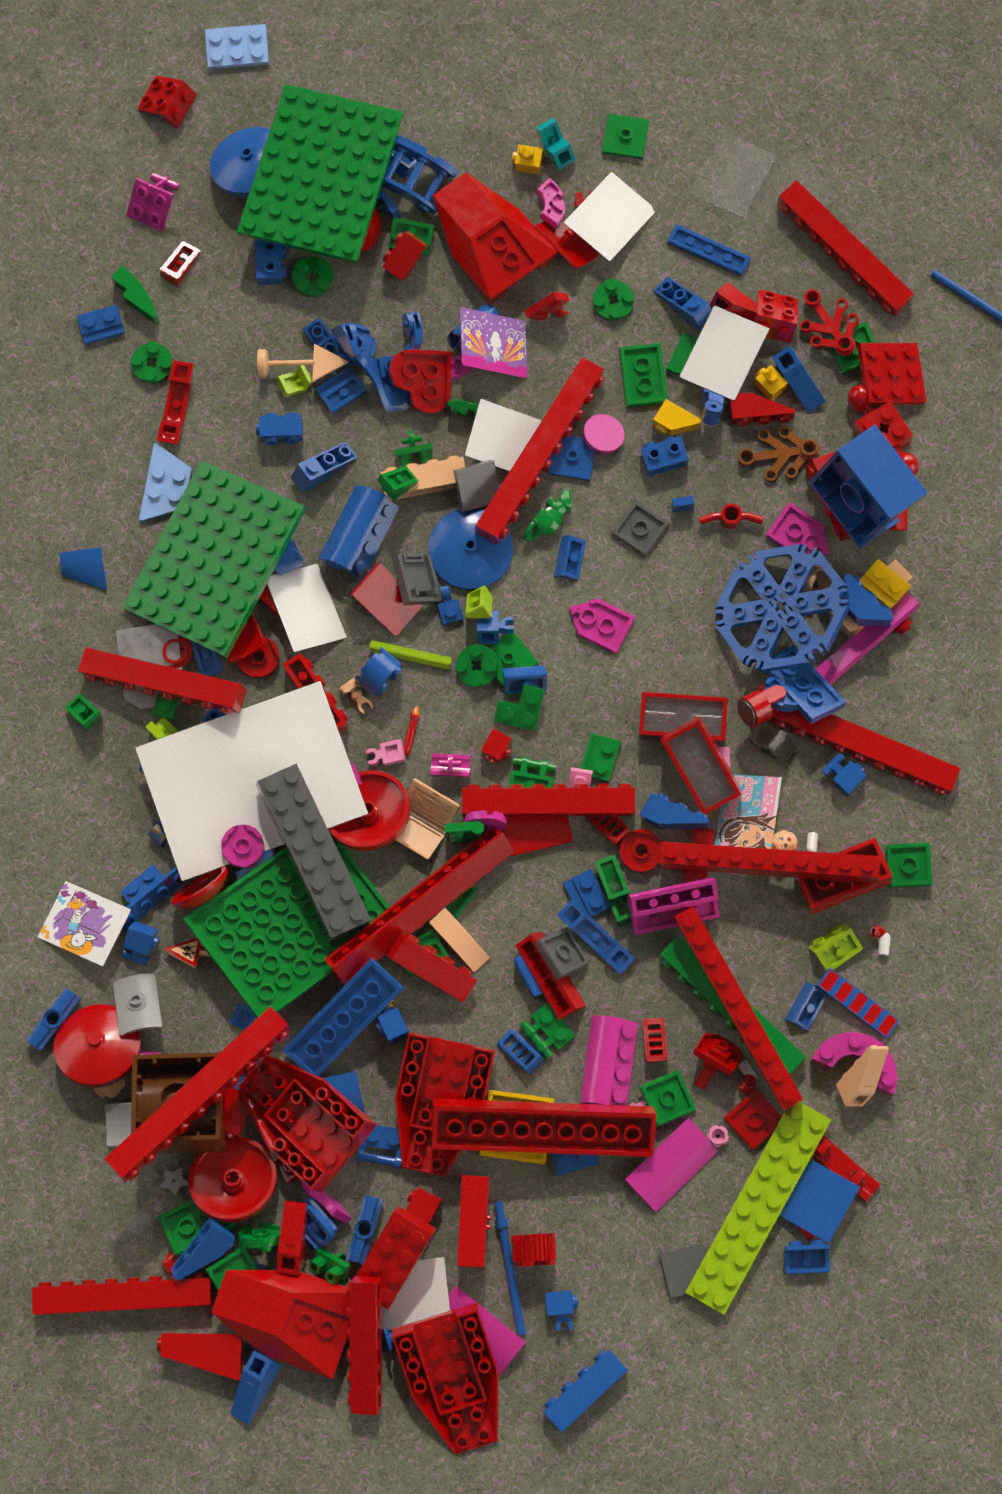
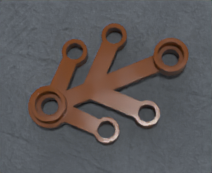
(782, 452)

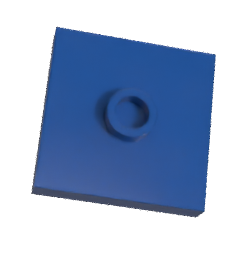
(573, 460)

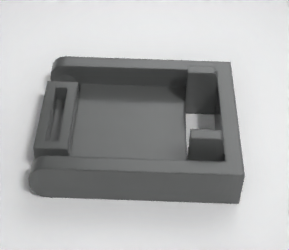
(416, 576)

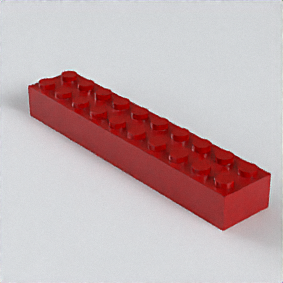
(543, 1127)

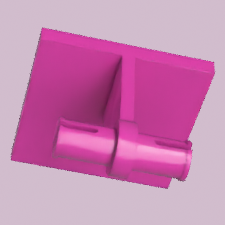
(151, 202)

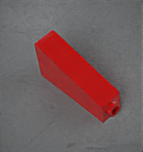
(209, 1352)

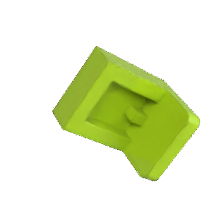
(294, 382)

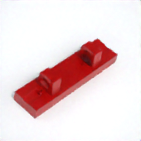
(844, 1166)

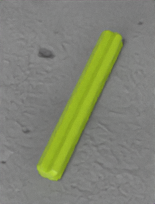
(412, 655)

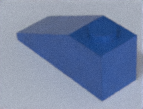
(206, 1247)

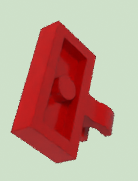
(549, 304)

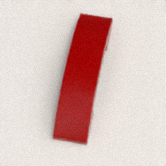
(176, 403)

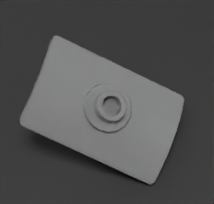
(137, 1003)
(117, 1123)

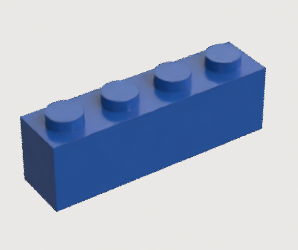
(585, 1390)

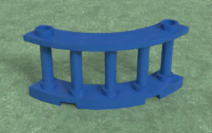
(441, 167)

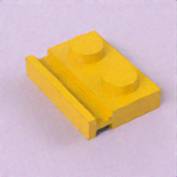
(884, 584)

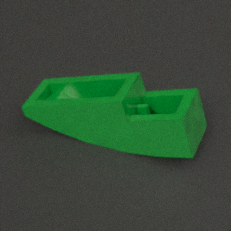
(134, 293)
(615, 889)

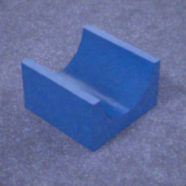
(867, 486)

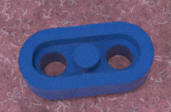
(318, 1226)

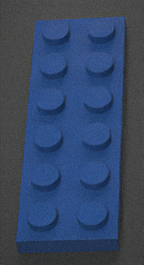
(343, 1018)

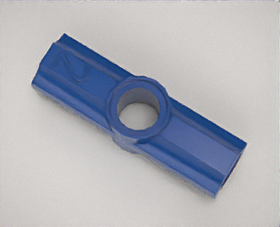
(44, 1031)
(368, 1215)

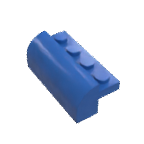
(359, 531)

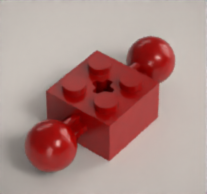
(886, 420)

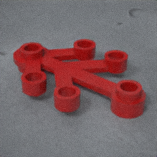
(830, 326)

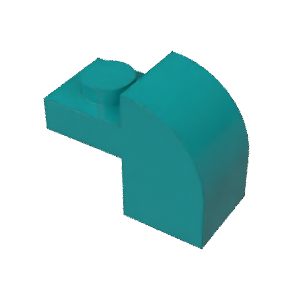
(554, 144)

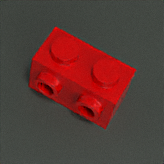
(404, 255)

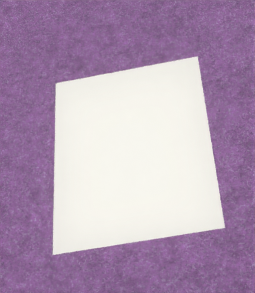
(209, 774)

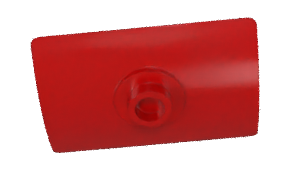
(568, 243)
(248, 642)

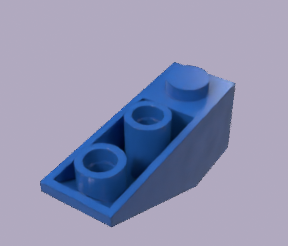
(685, 303)
(799, 378)
(322, 466)
(667, 815)
(254, 1385)

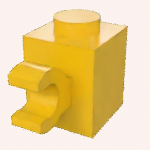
(528, 159)
(770, 382)

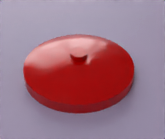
(386, 818)
(92, 1049)
(233, 1182)

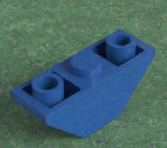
(864, 606)

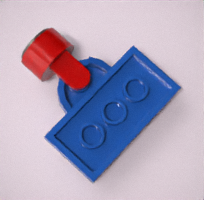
(789, 691)

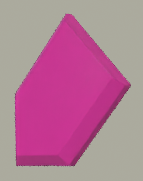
(798, 527)
(601, 623)

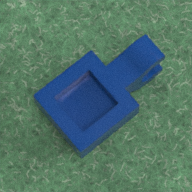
(450, 609)

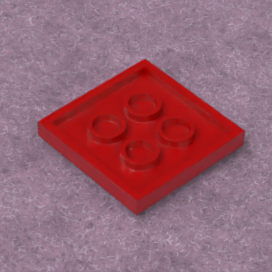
(892, 373)

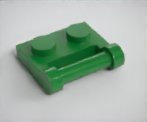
(463, 831)

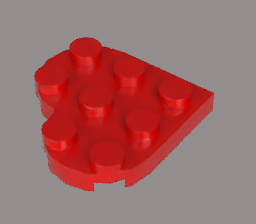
(424, 376)

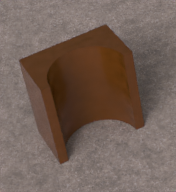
(157, 1080)

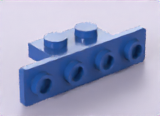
(148, 891)

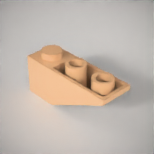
(862, 1078)

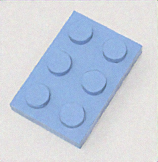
(236, 46)

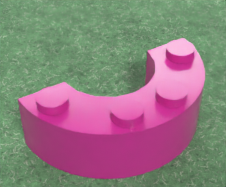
(854, 1045)

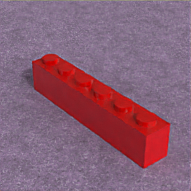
(365, 1345)

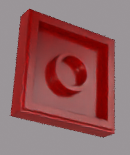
(753, 1119)

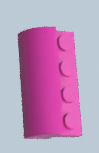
(657, 907)
(608, 1061)

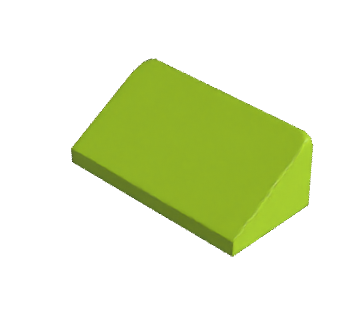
(479, 603)

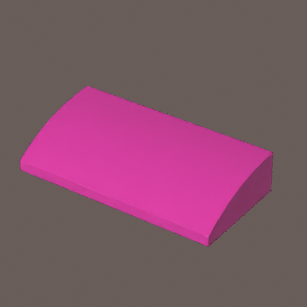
(672, 1165)
(503, 1341)

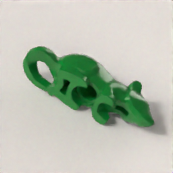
(549, 520)

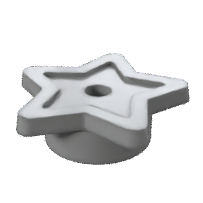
(180, 1181)

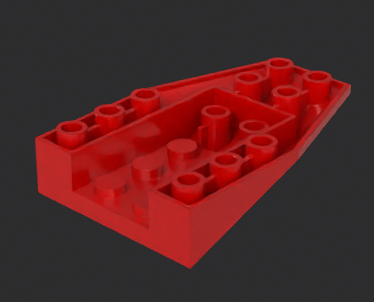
(489, 237)
(432, 1071)
(304, 1120)
(286, 1316)
(452, 1375)

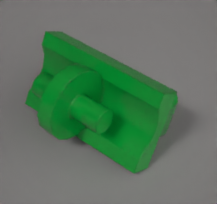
(423, 449)
(331, 1265)

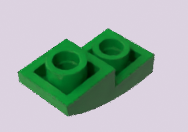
(462, 406)

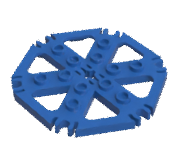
(802, 604)

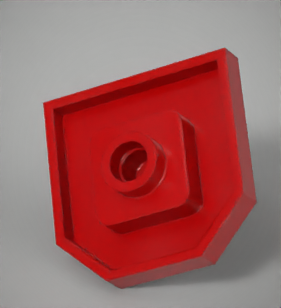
(717, 1054)

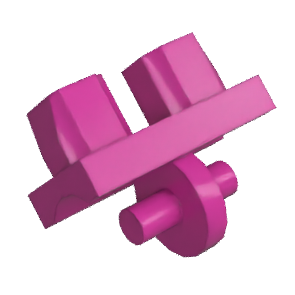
(450, 765)

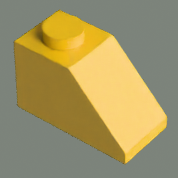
(675, 420)

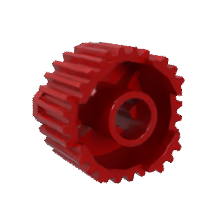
(533, 1249)

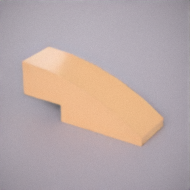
(459, 940)

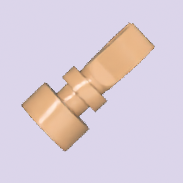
(351, 687)

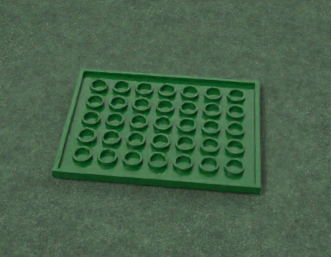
(320, 173)
(214, 558)
(269, 933)

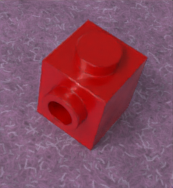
(496, 747)

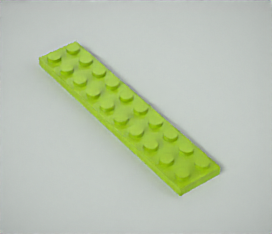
(758, 1207)

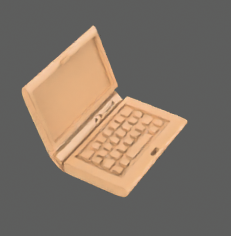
(434, 810)

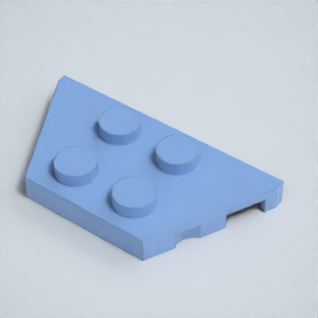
(164, 484)

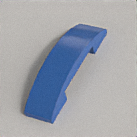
(596, 936)

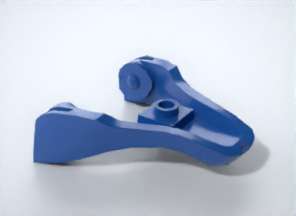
(378, 369)

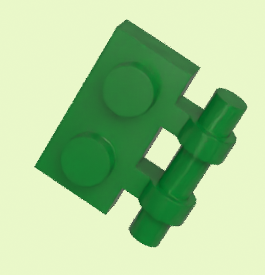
(527, 779)
(555, 1029)

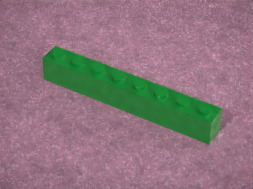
(684, 962)

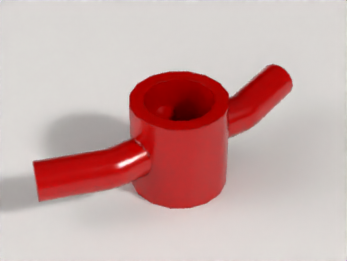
(720, 516)

